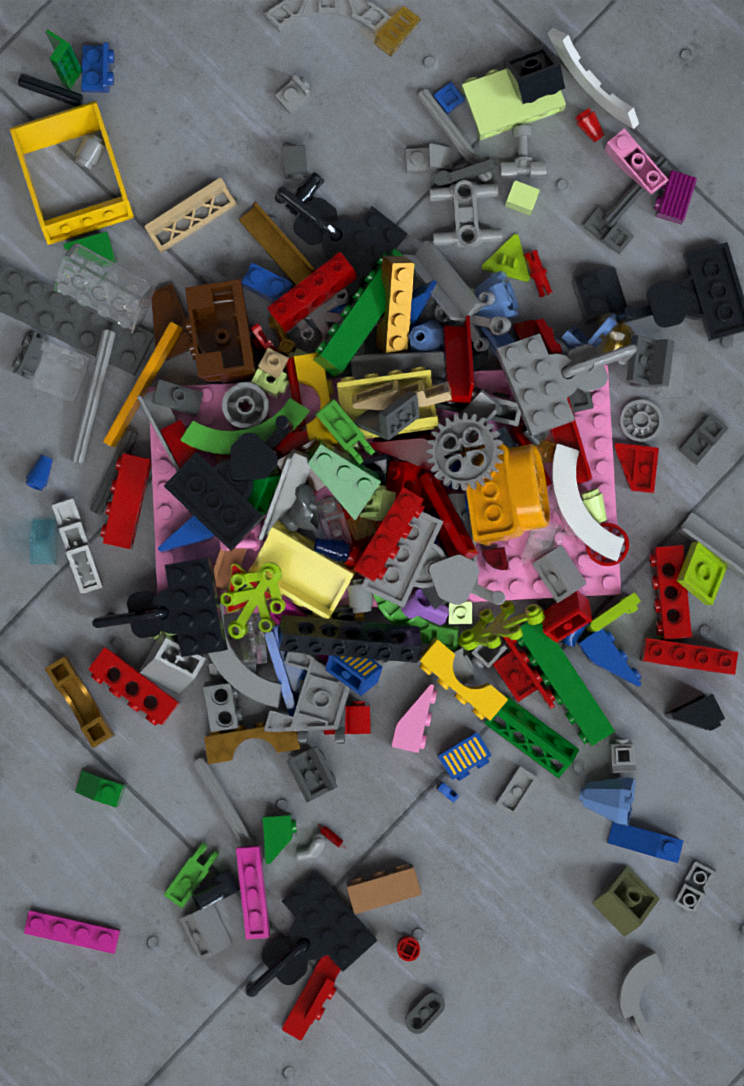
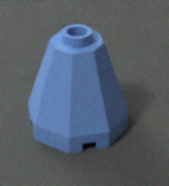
(505, 298)
(426, 337)
(610, 798)

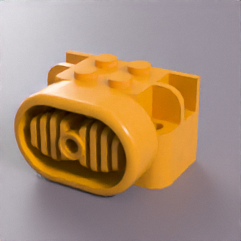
(513, 499)

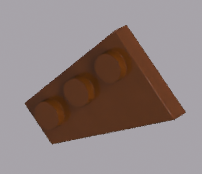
(168, 309)

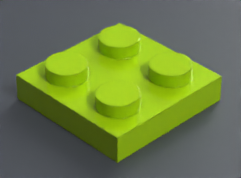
(702, 573)

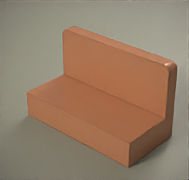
(223, 566)

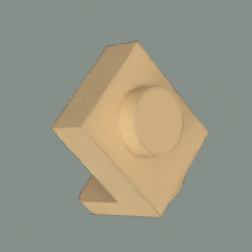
(273, 363)

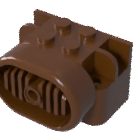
(220, 332)

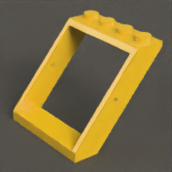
(58, 129)

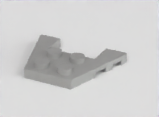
(319, 703)

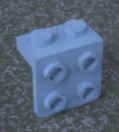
(575, 338)

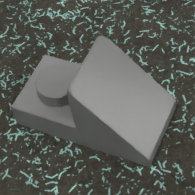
(430, 159)

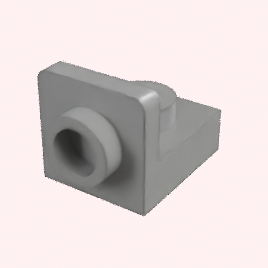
(293, 93)

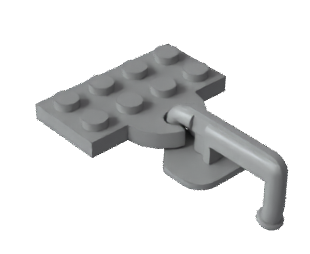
(546, 381)
(452, 577)

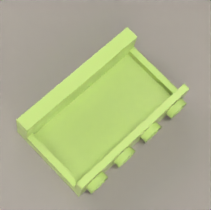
(498, 107)

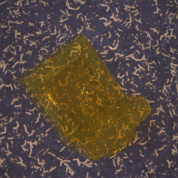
(620, 336)
(362, 527)

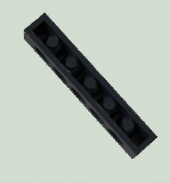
(349, 638)

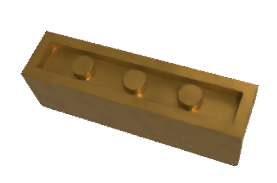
(276, 244)

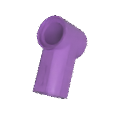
(420, 606)

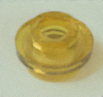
(546, 450)

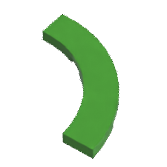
(220, 441)
(428, 630)

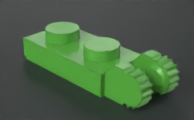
(343, 429)
(189, 877)

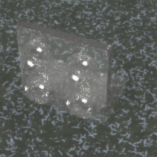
(60, 372)

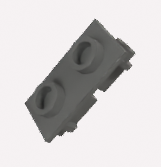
(24, 361)

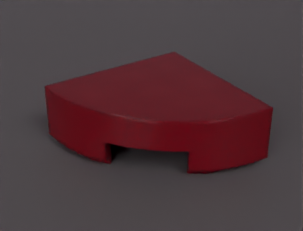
(496, 558)

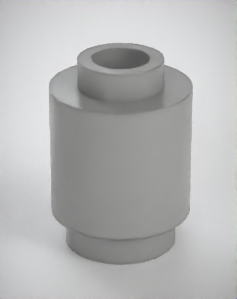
(89, 152)
(359, 599)

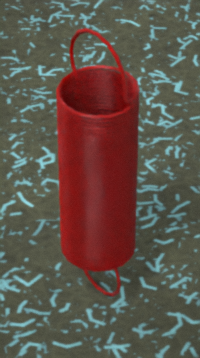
(330, 835)

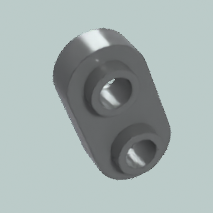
(425, 1012)

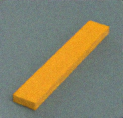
(142, 384)

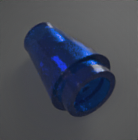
(332, 549)

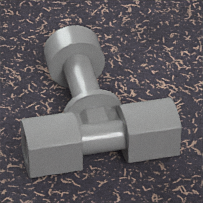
(523, 164)

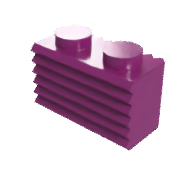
(675, 197)

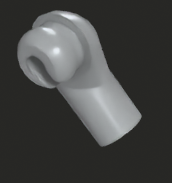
(314, 850)

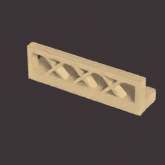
(186, 207)

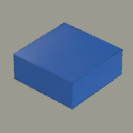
(449, 98)

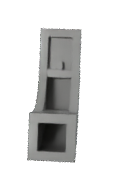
(634, 979)

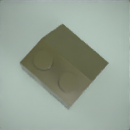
(626, 901)

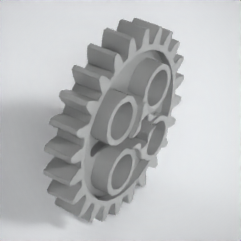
(461, 431)

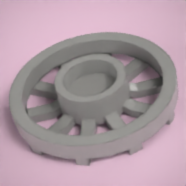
(641, 420)

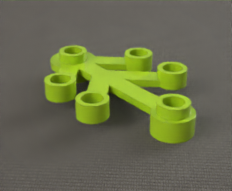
(256, 598)
(500, 626)

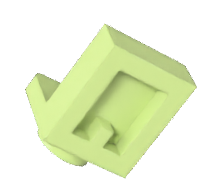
(460, 613)

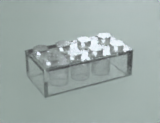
(104, 287)

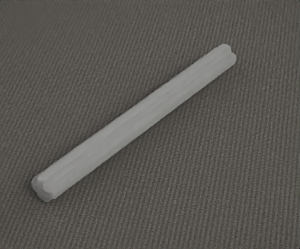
(93, 396)

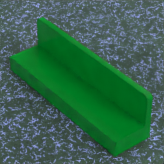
(64, 60)

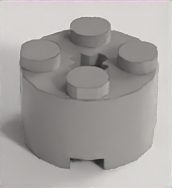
(236, 397)

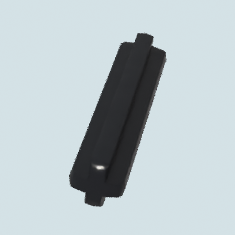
(50, 90)

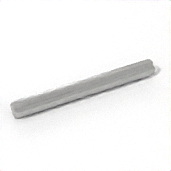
(451, 131)
(223, 802)

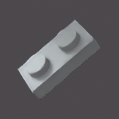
(517, 791)

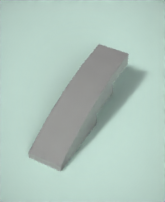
(77, 545)

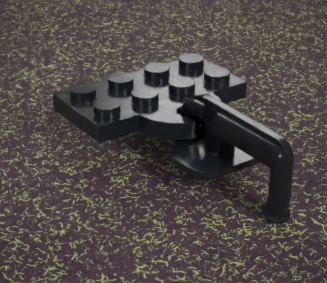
(359, 242)
(707, 294)
(214, 494)
(185, 609)
(325, 923)

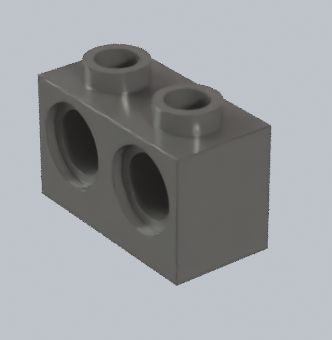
(216, 705)

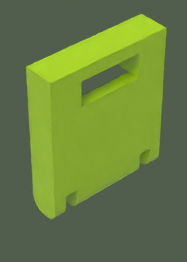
(625, 605)

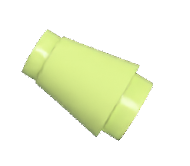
(594, 504)

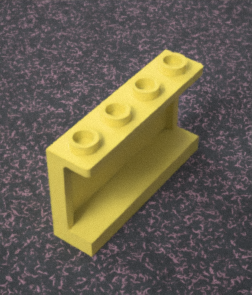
(428, 418)
(306, 575)

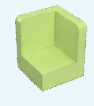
(522, 197)

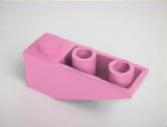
(635, 162)
(410, 727)

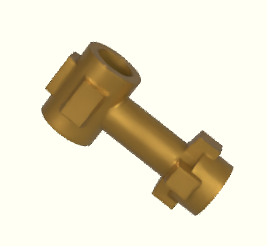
(286, 345)

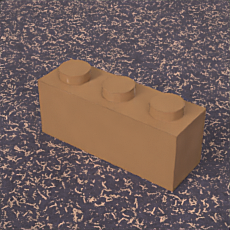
(383, 888)

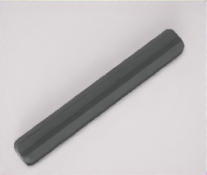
(629, 197)
(105, 489)

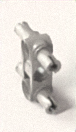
(465, 214)

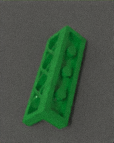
(535, 733)

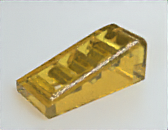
(388, 42)

